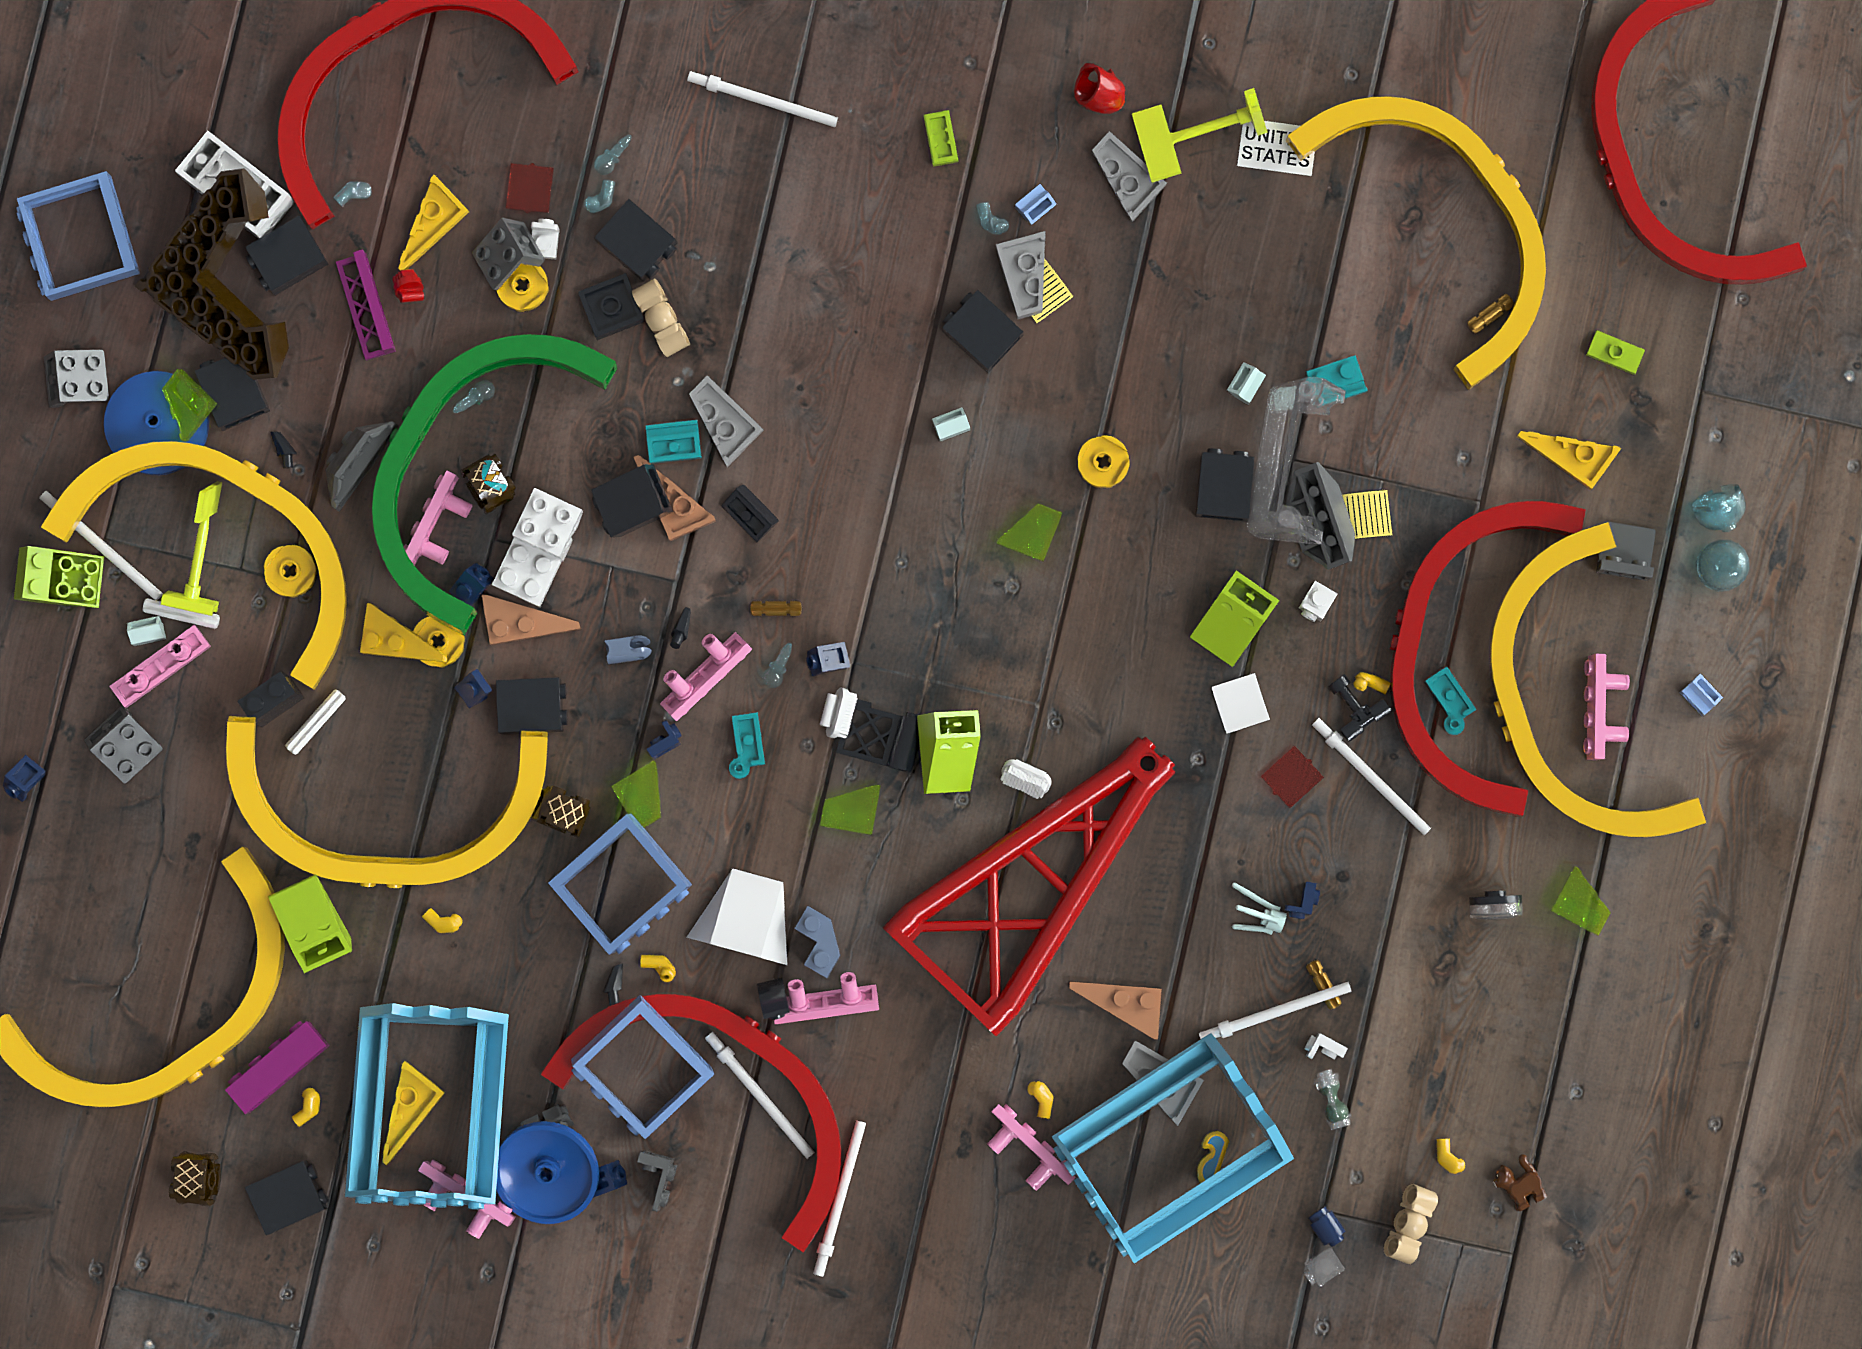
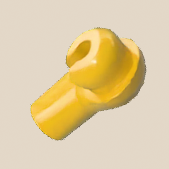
(1372, 681)
(442, 924)
(660, 964)
(1044, 1097)
(310, 1107)
(1448, 1160)

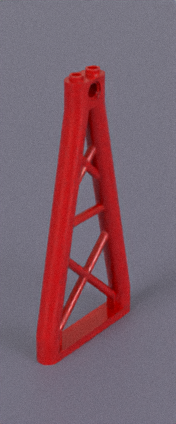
(1057, 817)

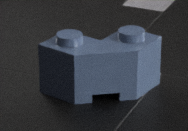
(826, 951)

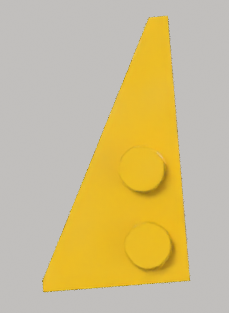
(437, 216)
(1577, 458)
(389, 638)
(413, 1102)

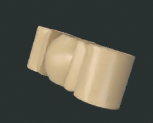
(660, 317)
(1410, 1224)

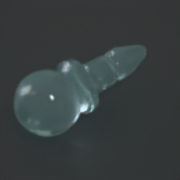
(606, 162)
(483, 391)
(773, 676)

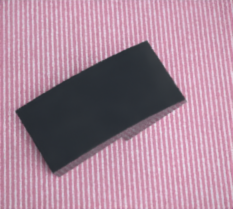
(773, 999)

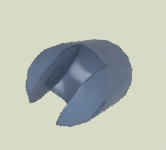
(627, 649)

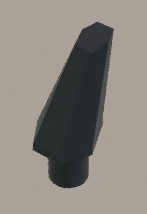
(283, 449)
(680, 630)
(614, 984)

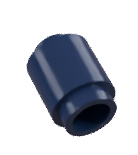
(1327, 1227)

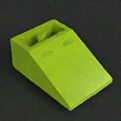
(58, 577)
(1234, 618)
(948, 750)
(310, 923)

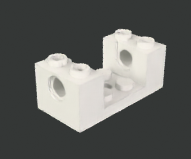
(213, 156)

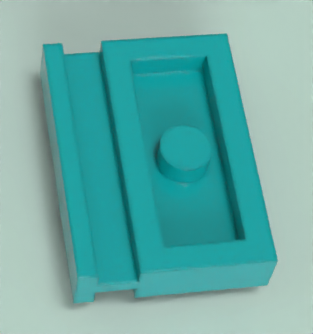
(1343, 374)
(673, 442)

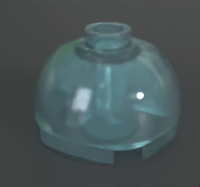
(1720, 509)
(1722, 565)

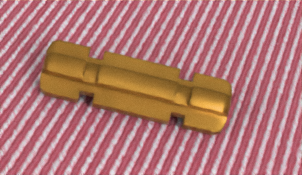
(1490, 313)
(775, 608)
(1322, 982)

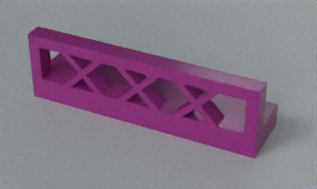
(372, 299)

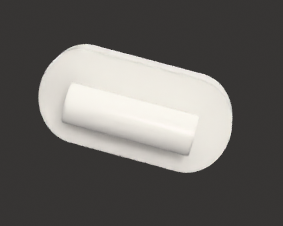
(838, 713)
(1025, 778)

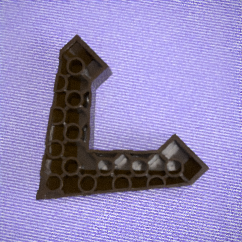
(186, 284)

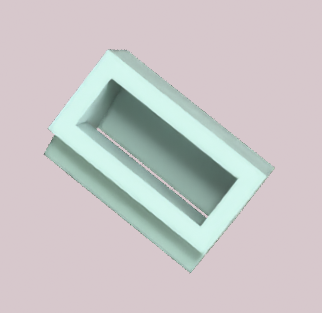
(1246, 383)
(951, 424)
(146, 631)

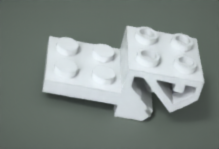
(538, 547)

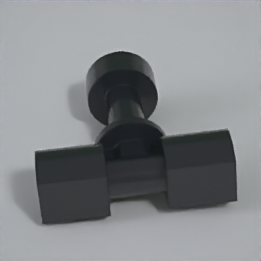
(1362, 715)

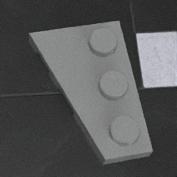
(1126, 175)
(1024, 272)
(724, 419)
(1142, 1061)

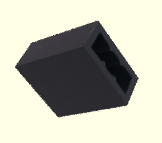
(636, 241)
(285, 256)
(981, 330)
(236, 393)
(1225, 485)
(631, 501)
(271, 699)
(531, 705)
(287, 1197)

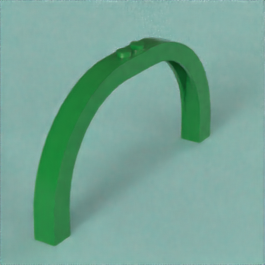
(418, 420)

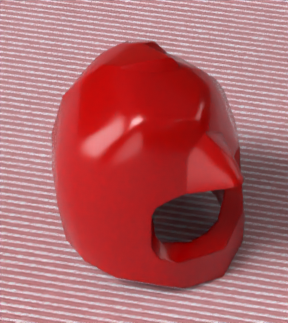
(1102, 96)

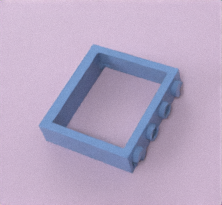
(32, 236)
(658, 910)
(642, 1007)

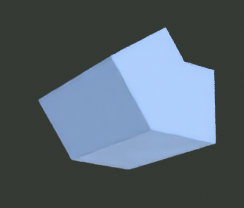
(1035, 204)
(1701, 695)

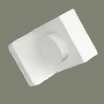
(546, 237)
(1317, 602)
(1329, 1046)

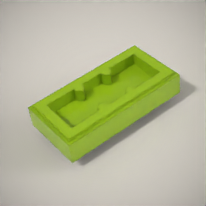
(940, 138)
(1615, 352)

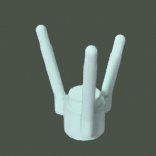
(1272, 918)

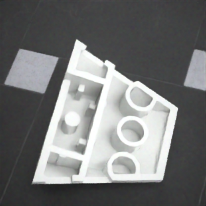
(746, 917)

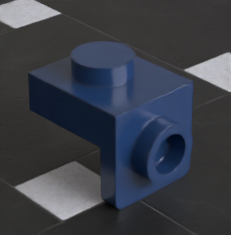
(471, 584)
(473, 688)
(1310, 897)

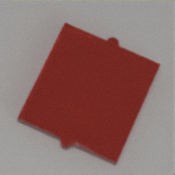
(529, 188)
(1292, 777)

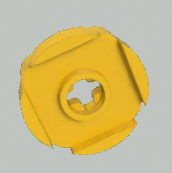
(528, 299)
(1117, 458)
(305, 570)
(453, 640)

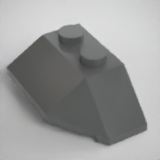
(355, 459)
(1319, 496)

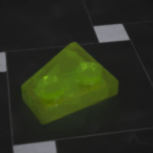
(187, 403)
(1033, 532)
(641, 794)
(852, 810)
(1581, 904)

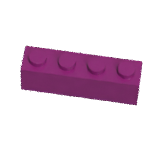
(277, 1067)

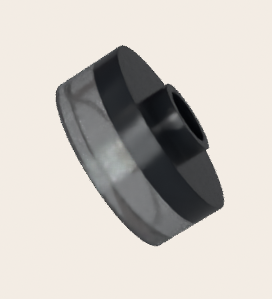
(1496, 906)

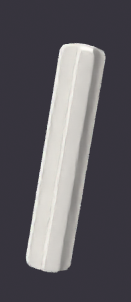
(154, 607)
(315, 722)

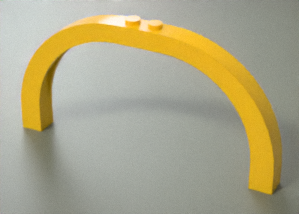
(1492, 175)
(111, 469)
(1517, 729)
(372, 869)
(270, 955)

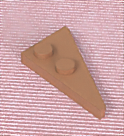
(686, 514)
(516, 622)
(1131, 1004)

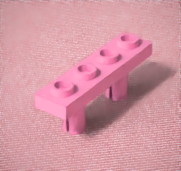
(433, 508)
(160, 666)
(689, 691)
(1596, 707)
(829, 1003)
(1012, 1129)
(444, 1182)

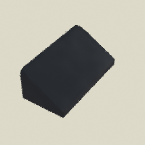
(749, 512)

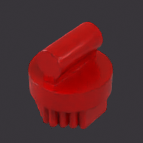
(408, 286)

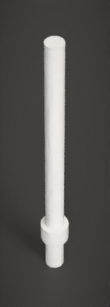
(714, 83)
(109, 553)
(1335, 741)
(1226, 1028)
(726, 1056)
(825, 1248)

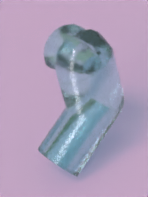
(353, 190)
(601, 200)
(989, 222)

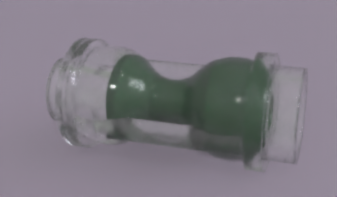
(1336, 1111)

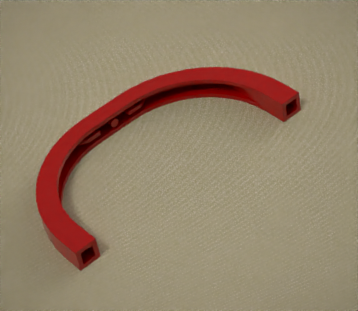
(362, 31)
(1622, 181)
(1455, 780)
(766, 1046)

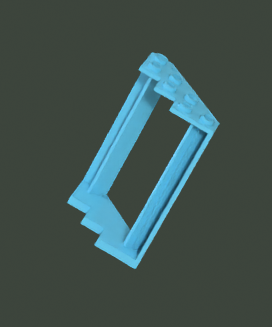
(369, 1097)
(1201, 1199)

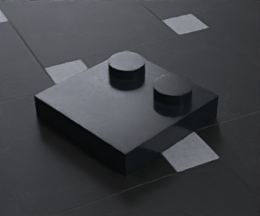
(611, 306)

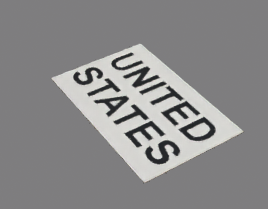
(1271, 150)

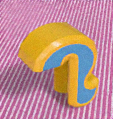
(1211, 1162)

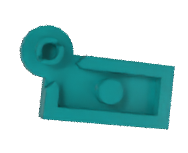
(1452, 700)
(748, 744)

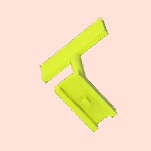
(1159, 143)
(190, 600)

